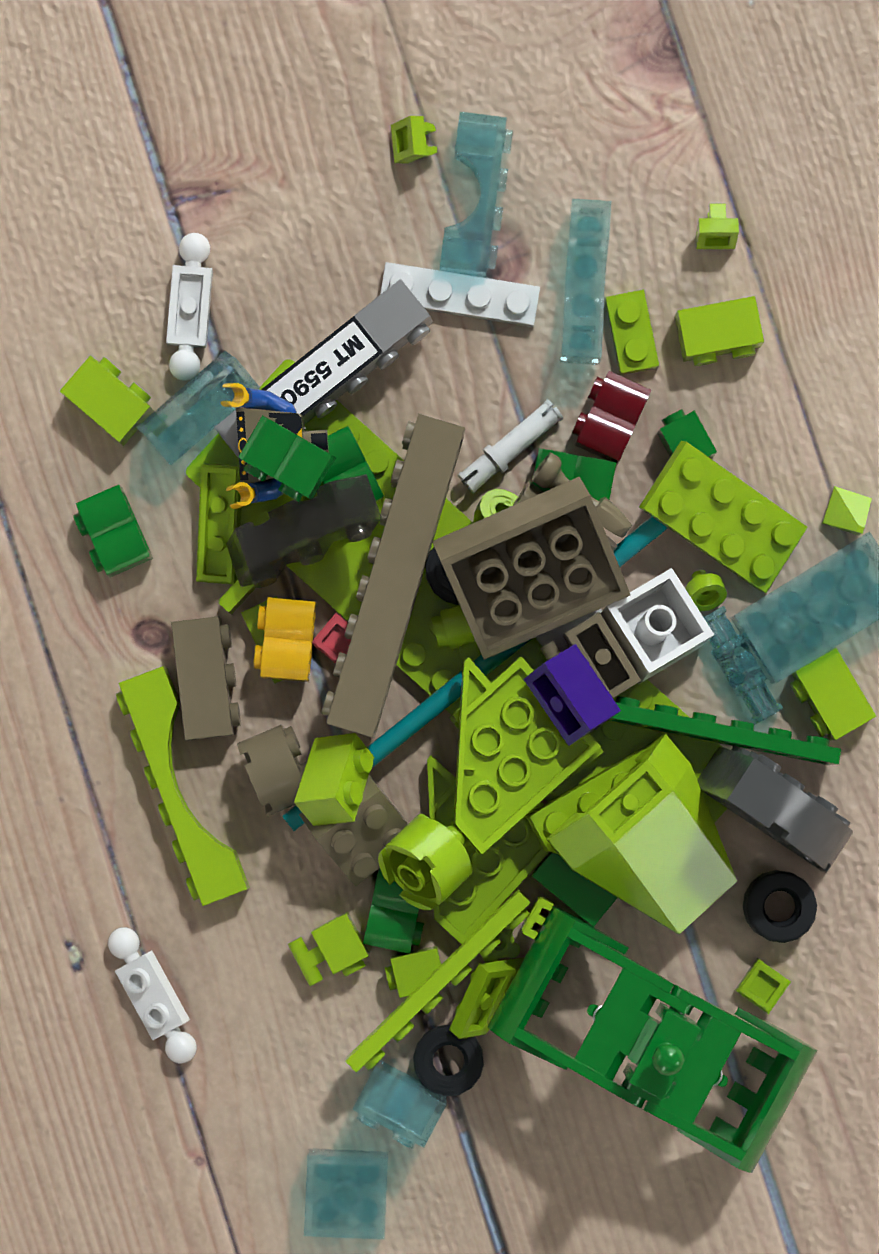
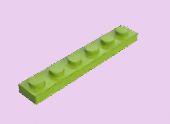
(427, 995)

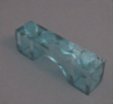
(480, 147)
(585, 281)

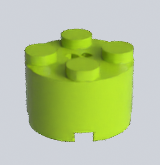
(426, 862)

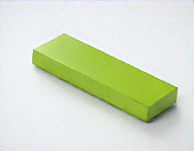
(217, 523)

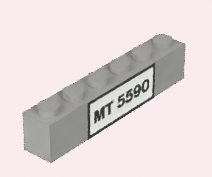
(346, 357)

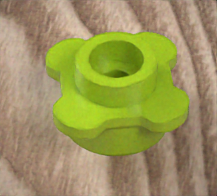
(507, 948)

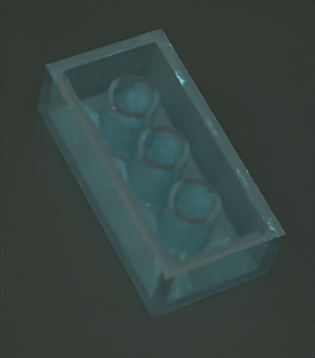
(814, 610)

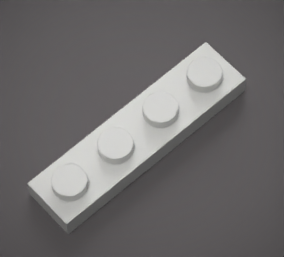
(466, 294)

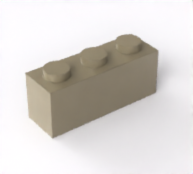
(205, 678)

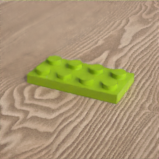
(723, 516)

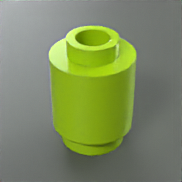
(452, 628)

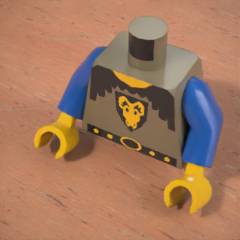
(280, 411)

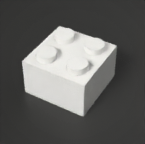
(657, 625)

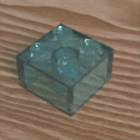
(399, 1104)
(346, 1193)

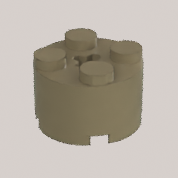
(274, 767)

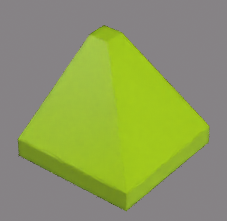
(847, 511)

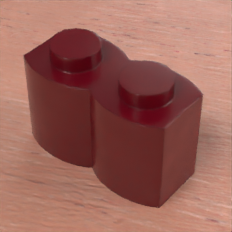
(612, 416)

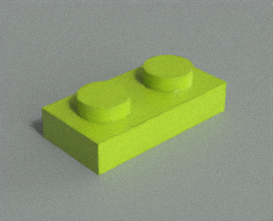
(632, 332)

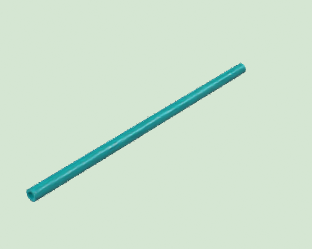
(452, 689)

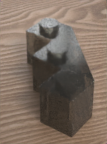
(303, 530)

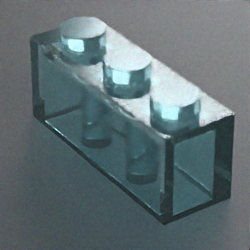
(195, 408)

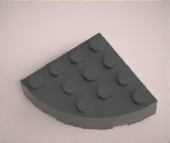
(776, 805)

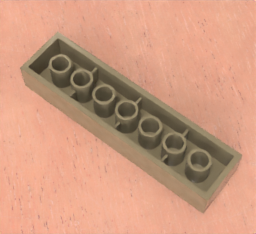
(395, 576)

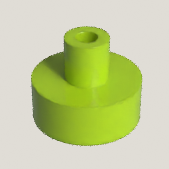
(706, 590)

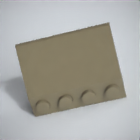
(532, 567)

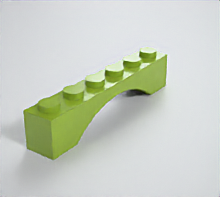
(154, 708)

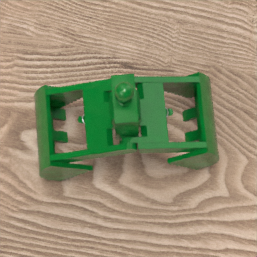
(673, 1056)

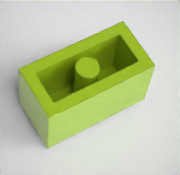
(719, 330)
(107, 399)
(832, 695)
(334, 779)

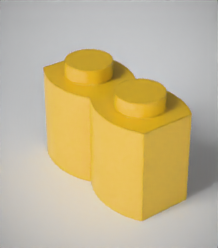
(287, 639)

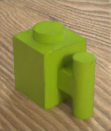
(337, 944)

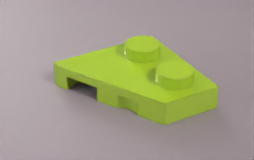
(483, 997)

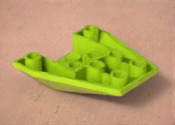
(651, 841)

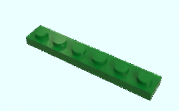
(739, 733)

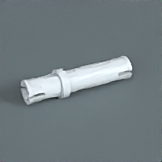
(510, 446)

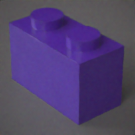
(572, 694)

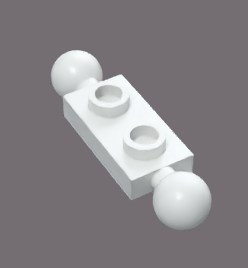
(189, 306)
(152, 995)

